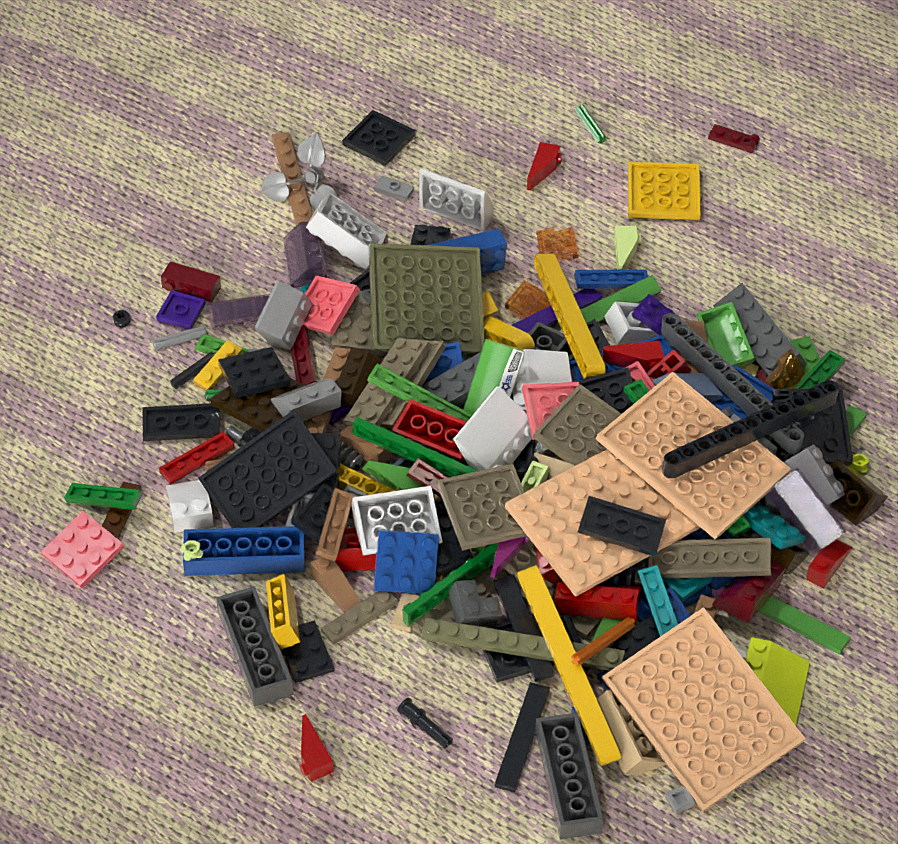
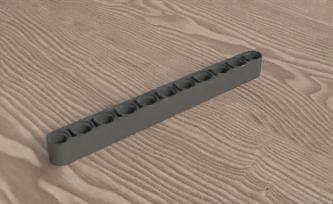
(725, 377)

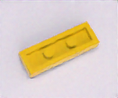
(211, 373)

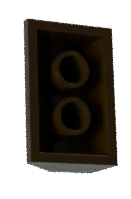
(355, 375)
(860, 496)
(787, 557)

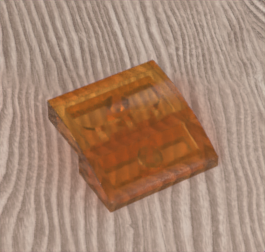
(560, 243)
(527, 300)
(787, 374)

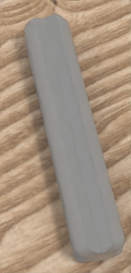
(179, 337)

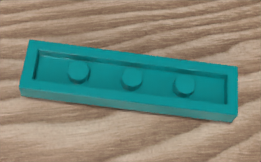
(658, 599)

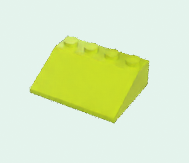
(780, 672)

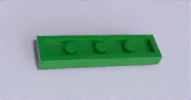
(103, 496)

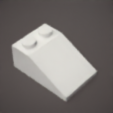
(625, 326)
(189, 506)

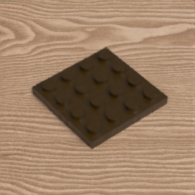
(254, 409)

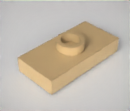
(397, 621)

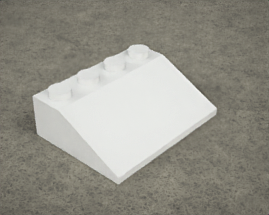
(454, 200)
(345, 229)
(540, 368)
(494, 433)
(395, 511)

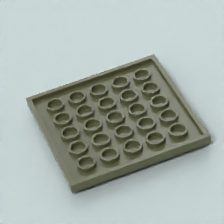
(426, 295)

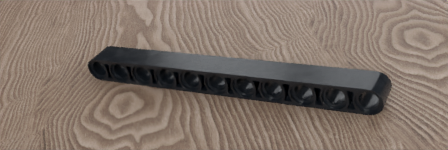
(749, 429)

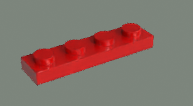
(196, 457)

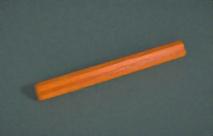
(603, 641)

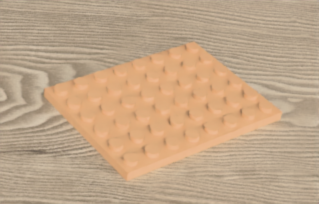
(675, 416)
(554, 510)
(703, 709)

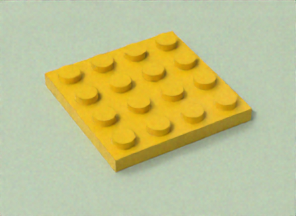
(663, 190)

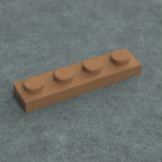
(334, 524)

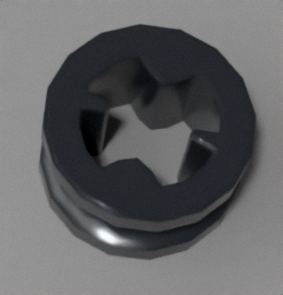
(124, 322)

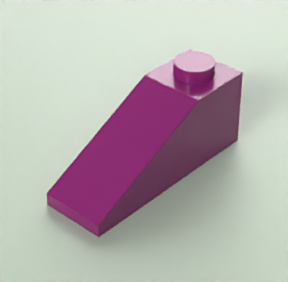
(506, 552)

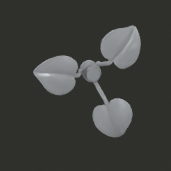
(309, 151)

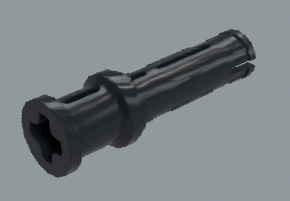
(418, 717)

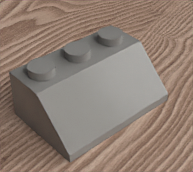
(283, 316)
(310, 399)
(817, 473)

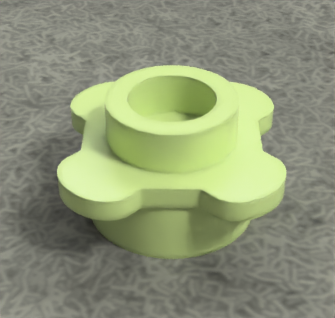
(191, 546)

